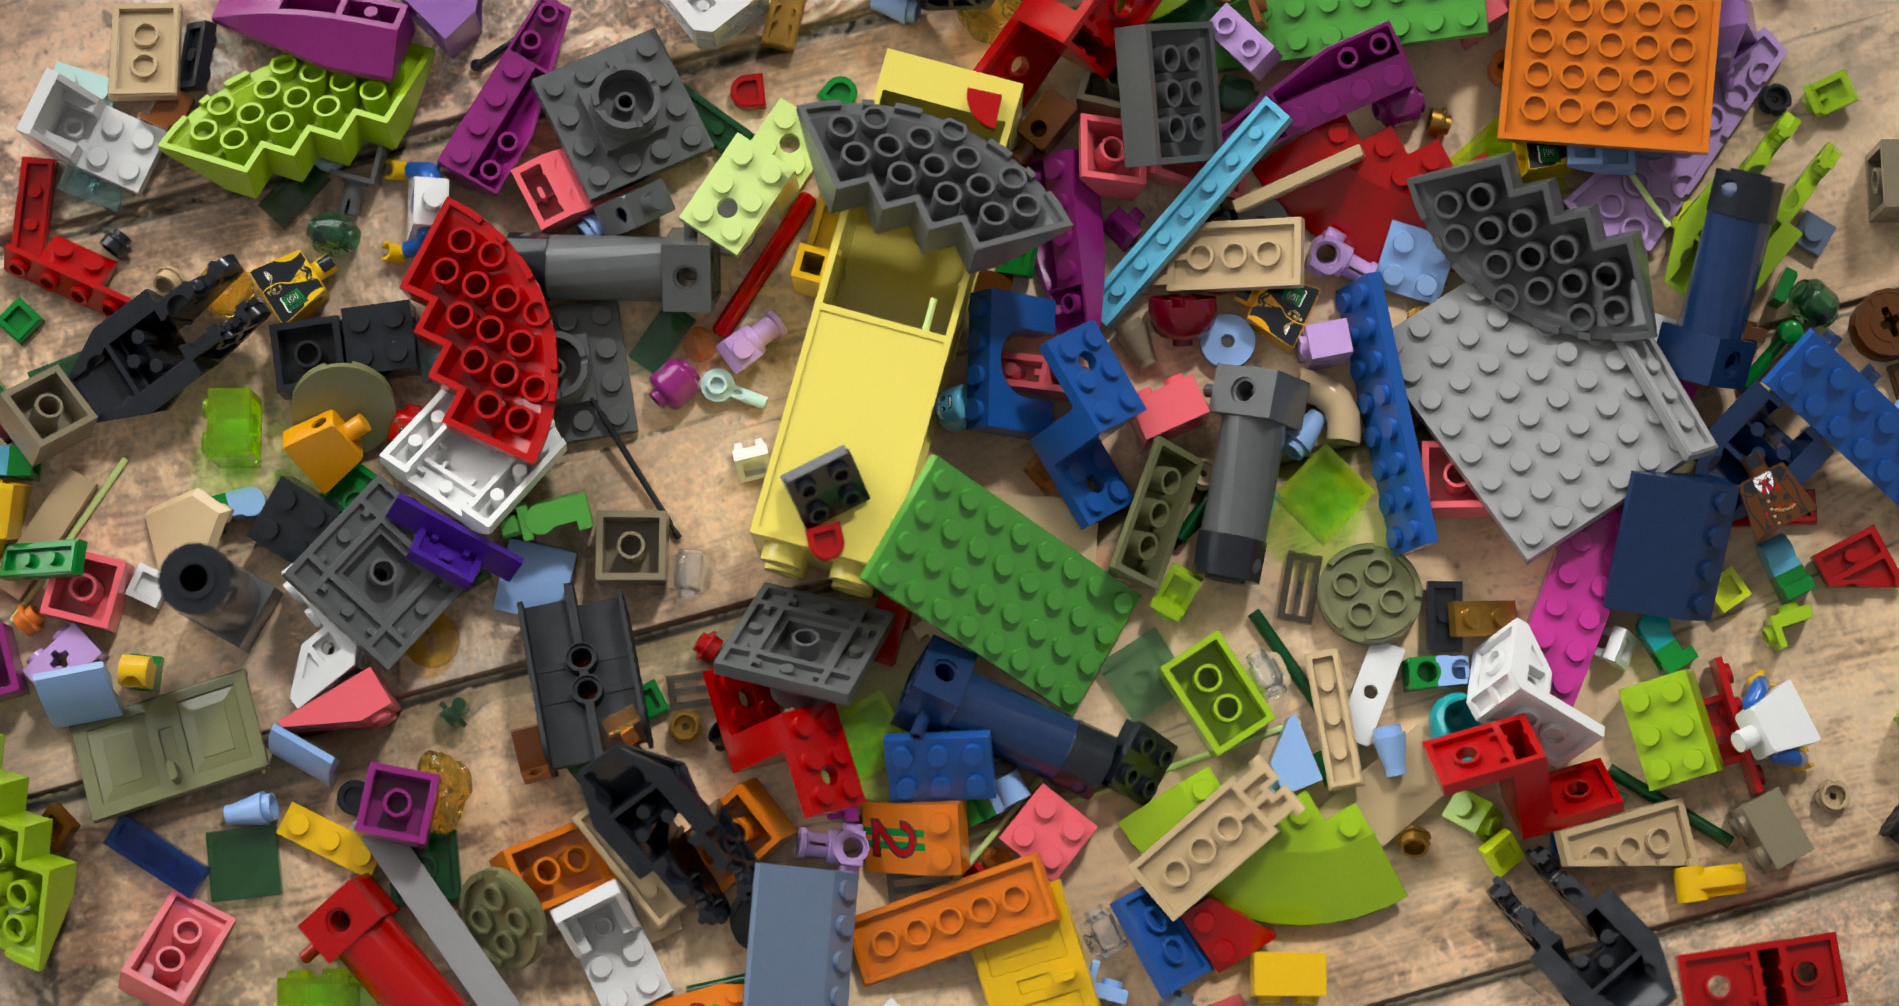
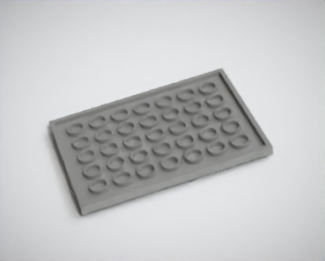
(1529, 416)

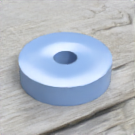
(1239, 331)

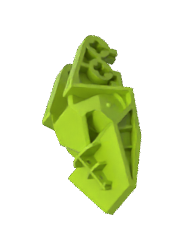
(1782, 234)

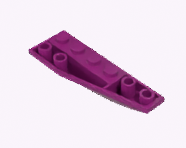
(335, 35)
(1338, 81)
(506, 108)
(1074, 261)

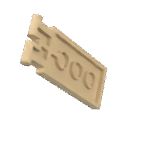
(1237, 257)
(1214, 839)

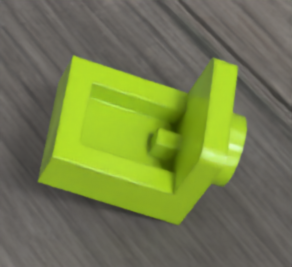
(1829, 94)
(1175, 593)
(1789, 615)
(1474, 815)

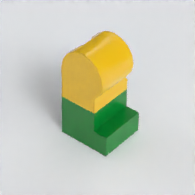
(140, 672)

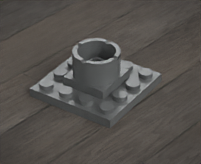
(622, 115)
(592, 366)
(341, 584)
(804, 646)

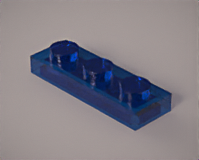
(157, 856)

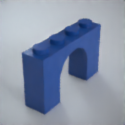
(990, 400)

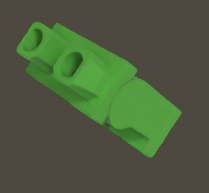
(546, 514)

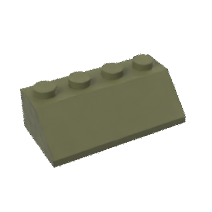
(1156, 515)

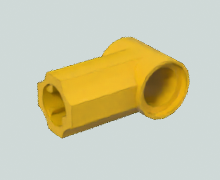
(1701, 882)

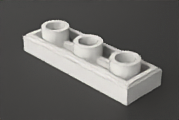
(1377, 672)

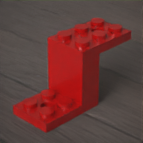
(1048, 29)
(803, 737)
(1533, 795)
(1765, 973)

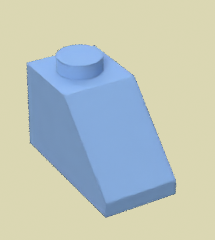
(1293, 758)

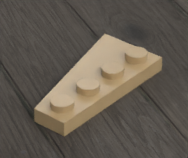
(1638, 837)

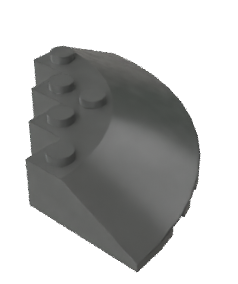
(930, 178)
(1534, 254)

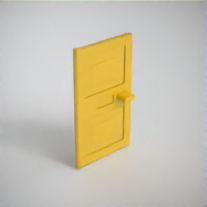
(1038, 965)

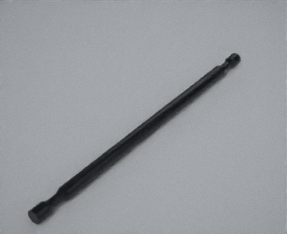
(632, 464)

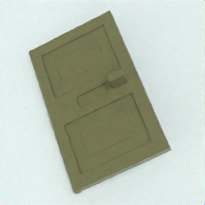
(170, 746)

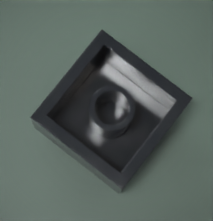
(383, 338)
(302, 346)
(293, 518)

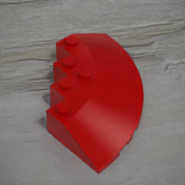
(1360, 196)
(489, 331)

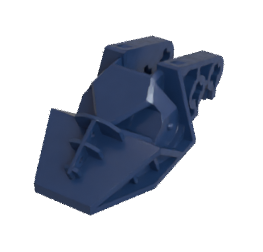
(1747, 429)

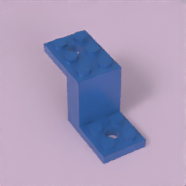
(1101, 404)

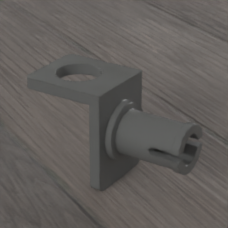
(355, 184)

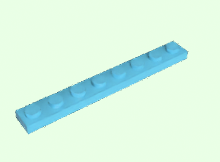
(1192, 208)

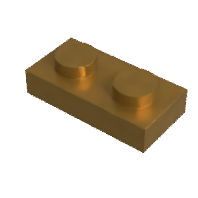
(1479, 617)

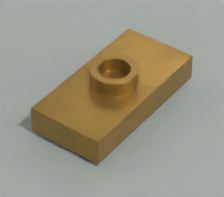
(783, 24)

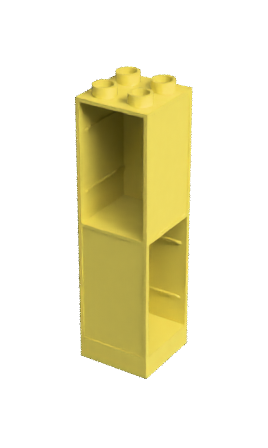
(865, 361)

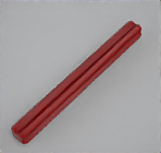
(764, 265)

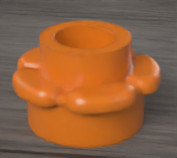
(29, 619)

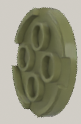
(348, 391)
(1369, 594)
(504, 917)

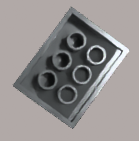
(1168, 93)

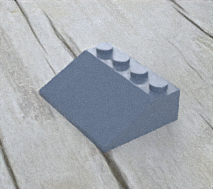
(800, 936)

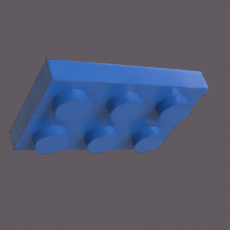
(940, 766)
(1163, 946)

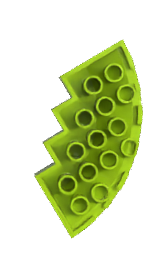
(292, 116)
(1302, 875)
(33, 882)

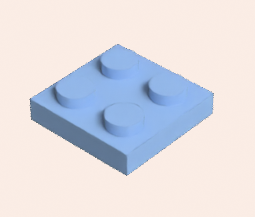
(1412, 263)

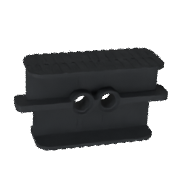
(554, 641)

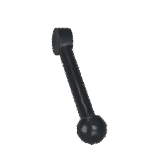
(478, 64)

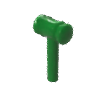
(1787, 334)

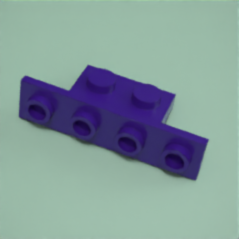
(450, 547)

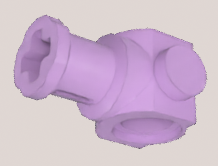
(1341, 260)
(749, 342)
(832, 846)

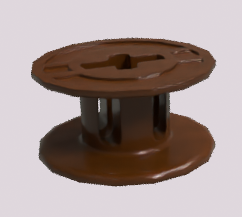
(1866, 329)

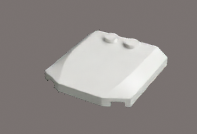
(459, 475)

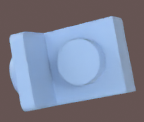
(1108, 989)

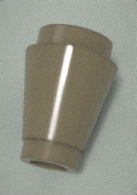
(1137, 342)

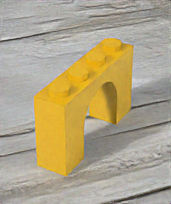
(813, 255)

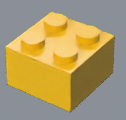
(1289, 976)

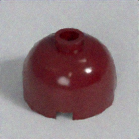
(1182, 317)

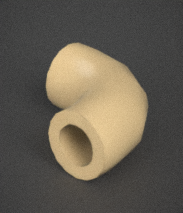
(1336, 405)

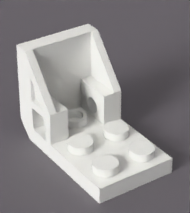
(715, 22)
(90, 135)
(316, 669)
(1513, 679)
(612, 947)

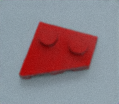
(1858, 562)
(1224, 932)

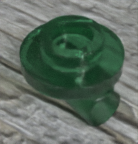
(453, 714)

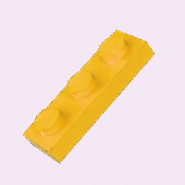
(327, 839)

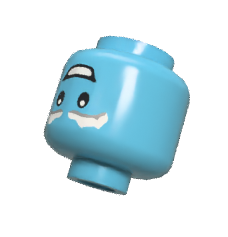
(951, 408)

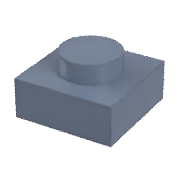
(1815, 234)
(1178, 998)

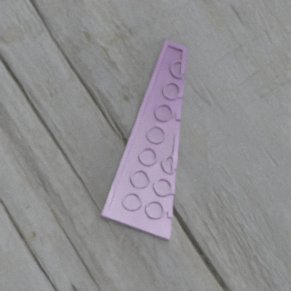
(1675, 174)

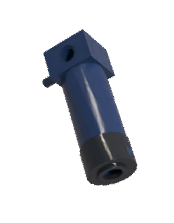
(1710, 330)
(949, 696)

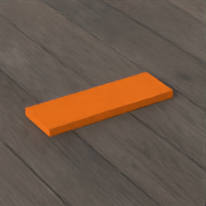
(953, 919)

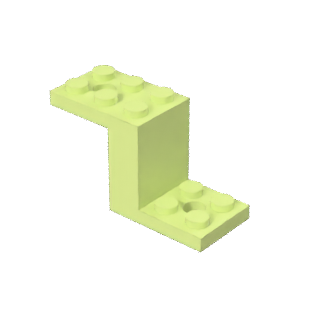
(753, 176)

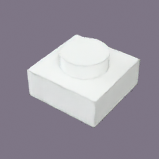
(145, 586)

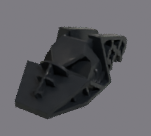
(138, 357)
(634, 807)
(1625, 962)

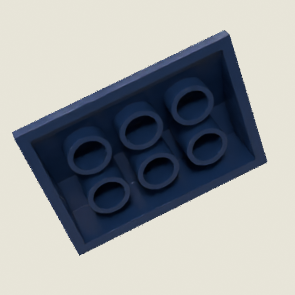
(1671, 545)

